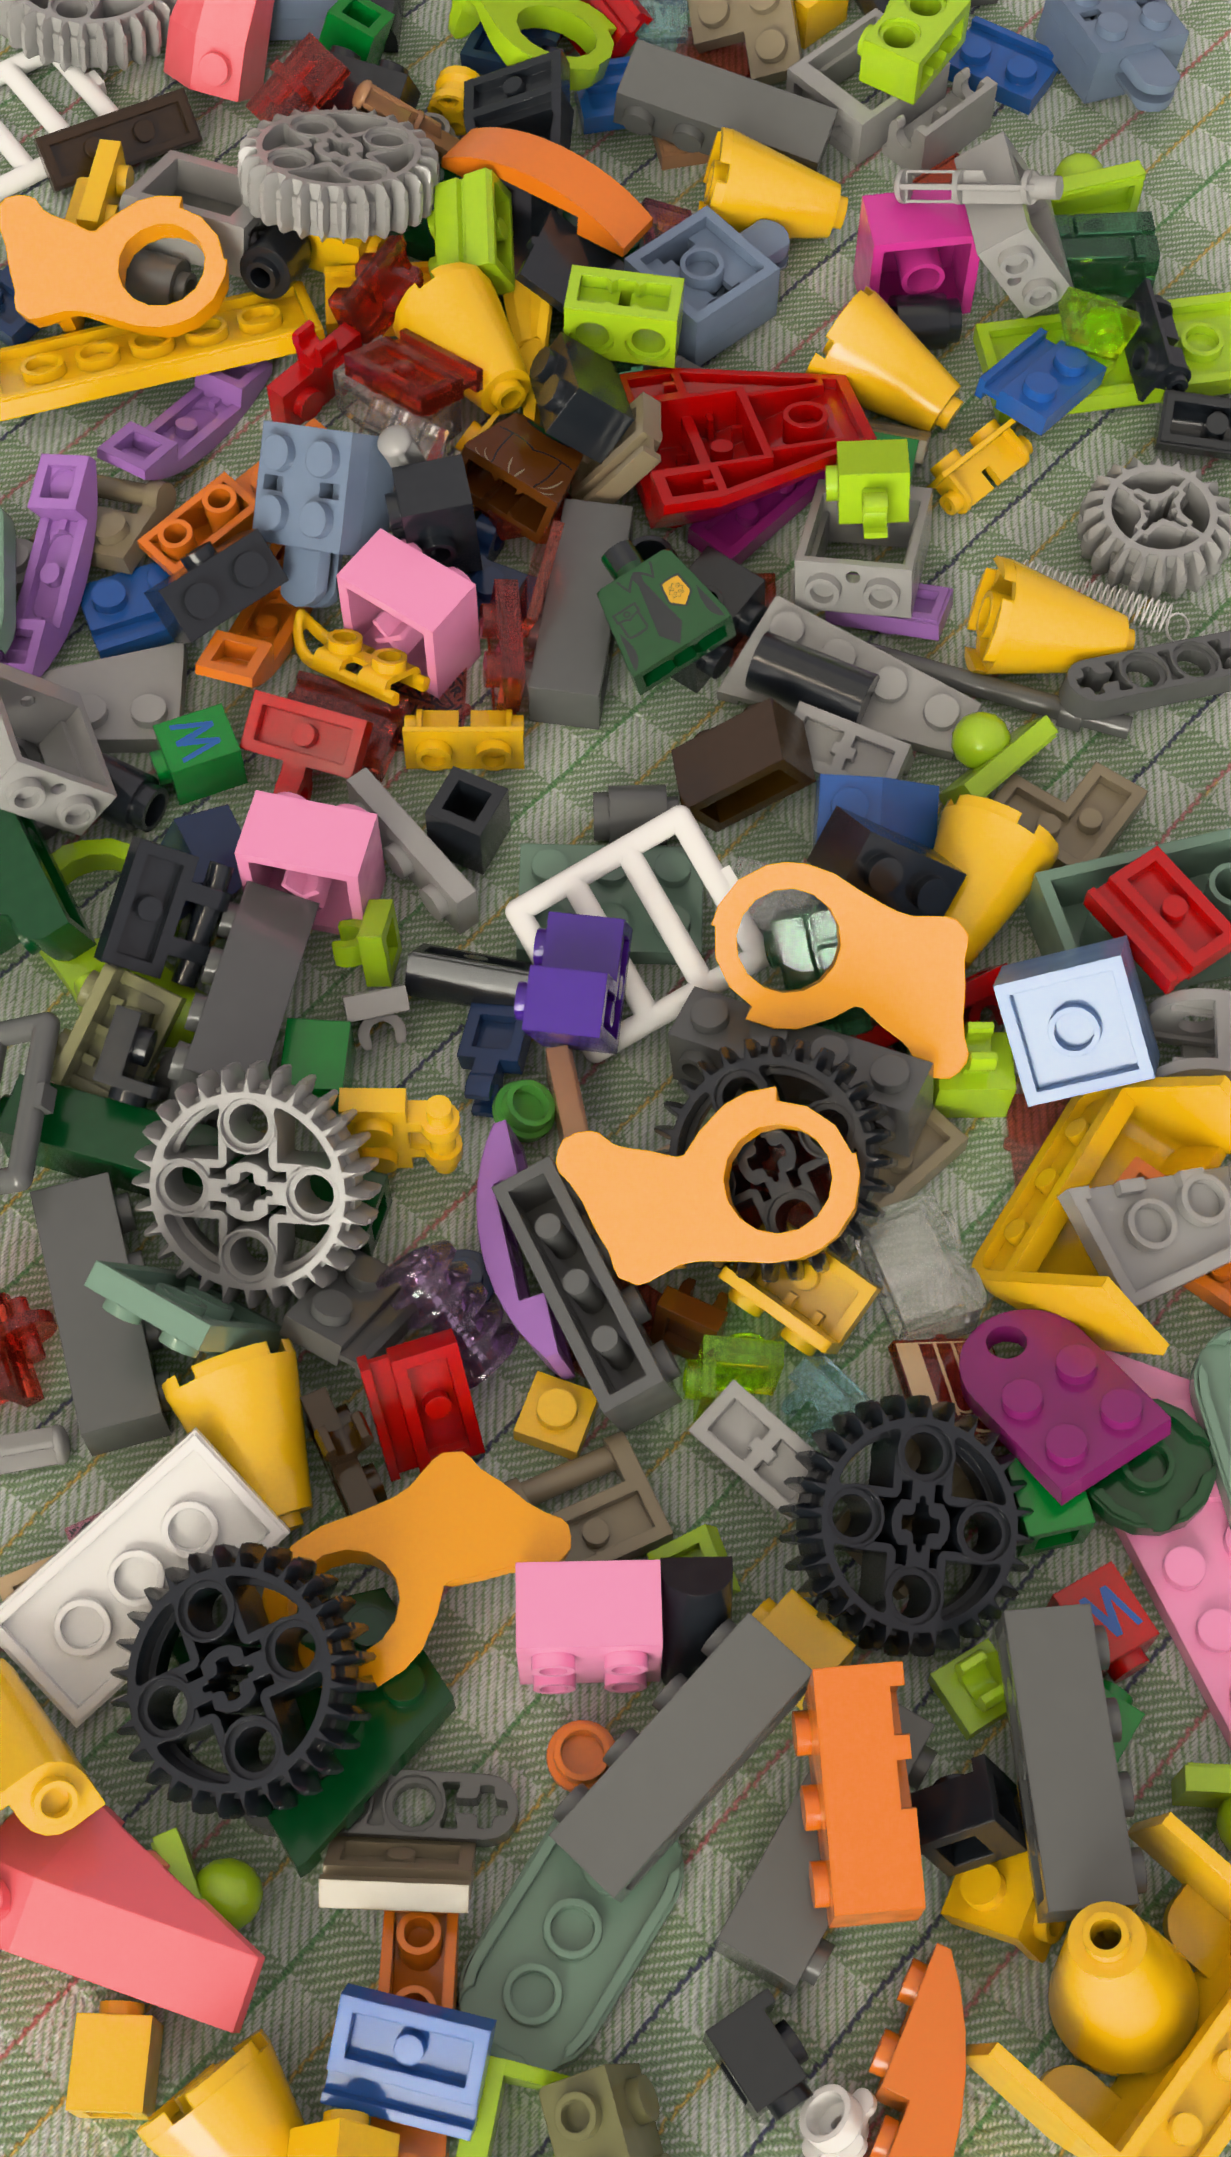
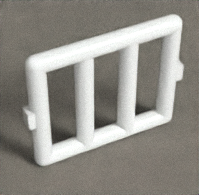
(13, 73)
(628, 853)

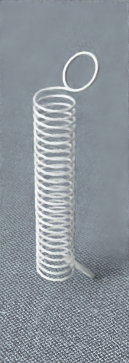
(1119, 603)

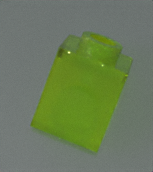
(1096, 323)
(741, 1357)

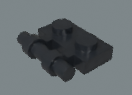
(148, 910)

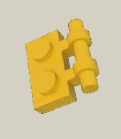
(404, 1128)

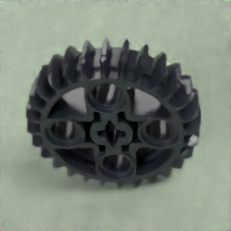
(798, 1175)
(897, 1552)
(270, 1687)

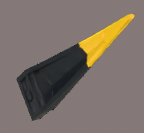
(536, 101)

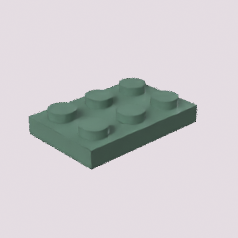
(618, 896)
(187, 1317)

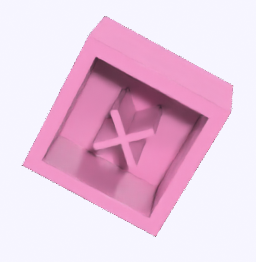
(413, 606)
(314, 854)
(589, 1624)

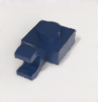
(489, 1048)

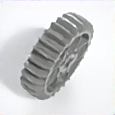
(87, 30)
(338, 173)
(274, 1165)

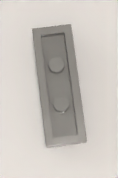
(415, 855)

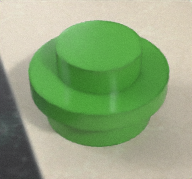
(526, 1108)

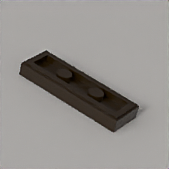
(143, 128)

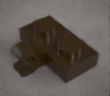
(339, 1441)

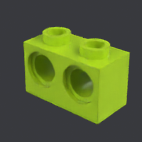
(911, 45)
(625, 314)

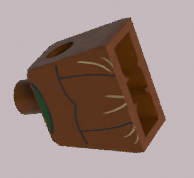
(520, 473)

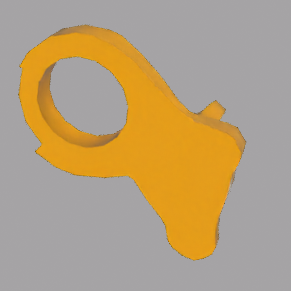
(80, 273)
(886, 961)
(679, 1210)
(438, 1532)

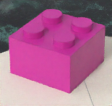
(916, 247)

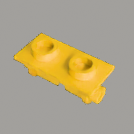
(961, 477)
(438, 743)

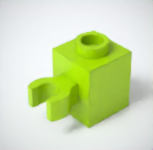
(870, 484)
(986, 1081)

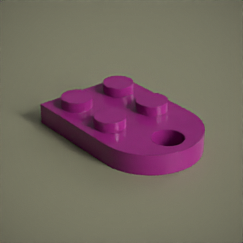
(1058, 1402)

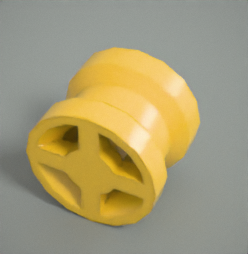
(449, 96)

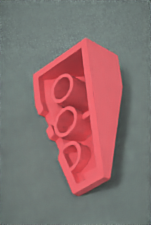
(219, 46)
(121, 1920)

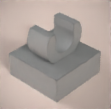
(375, 1007)

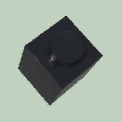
(469, 819)

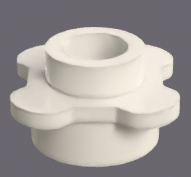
(836, 2122)

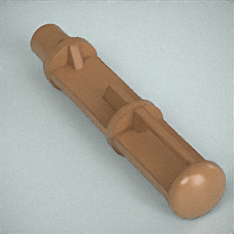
(370, 97)

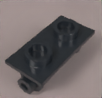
(1151, 351)

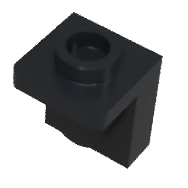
(127, 1045)

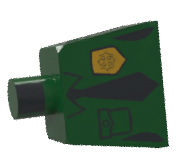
(659, 614)

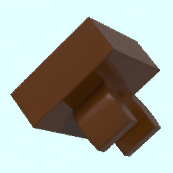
(685, 1319)

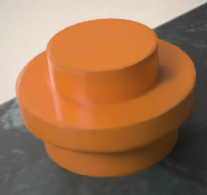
(578, 1753)

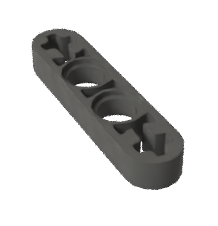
(1156, 662)
(380, 1820)

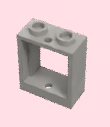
(856, 129)
(207, 191)
(1016, 238)
(880, 586)
(75, 780)

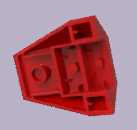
(739, 436)

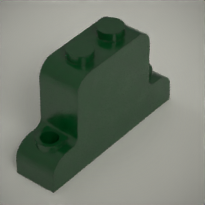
(35, 896)

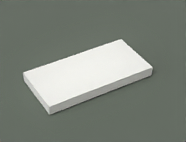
(76, 1605)

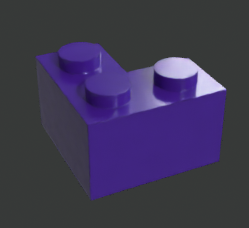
(576, 983)

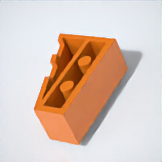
(859, 1796)

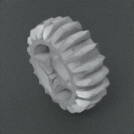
(1155, 528)

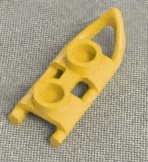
(346, 646)

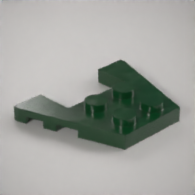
(402, 1721)

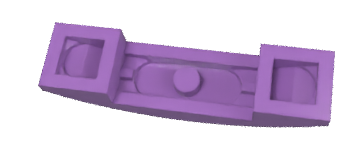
(189, 426)
(59, 560)
(503, 1257)

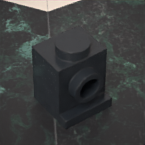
(970, 1818)
(760, 2058)

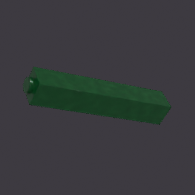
(103, 1135)

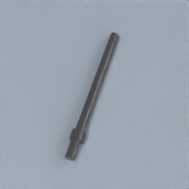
(1010, 694)

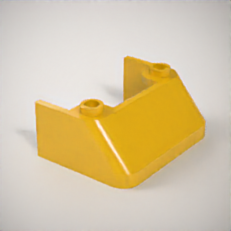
(1033, 1249)
(1187, 2102)

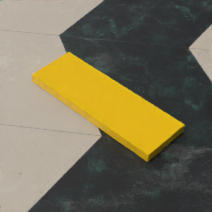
(118, 361)

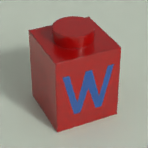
(1119, 1611)

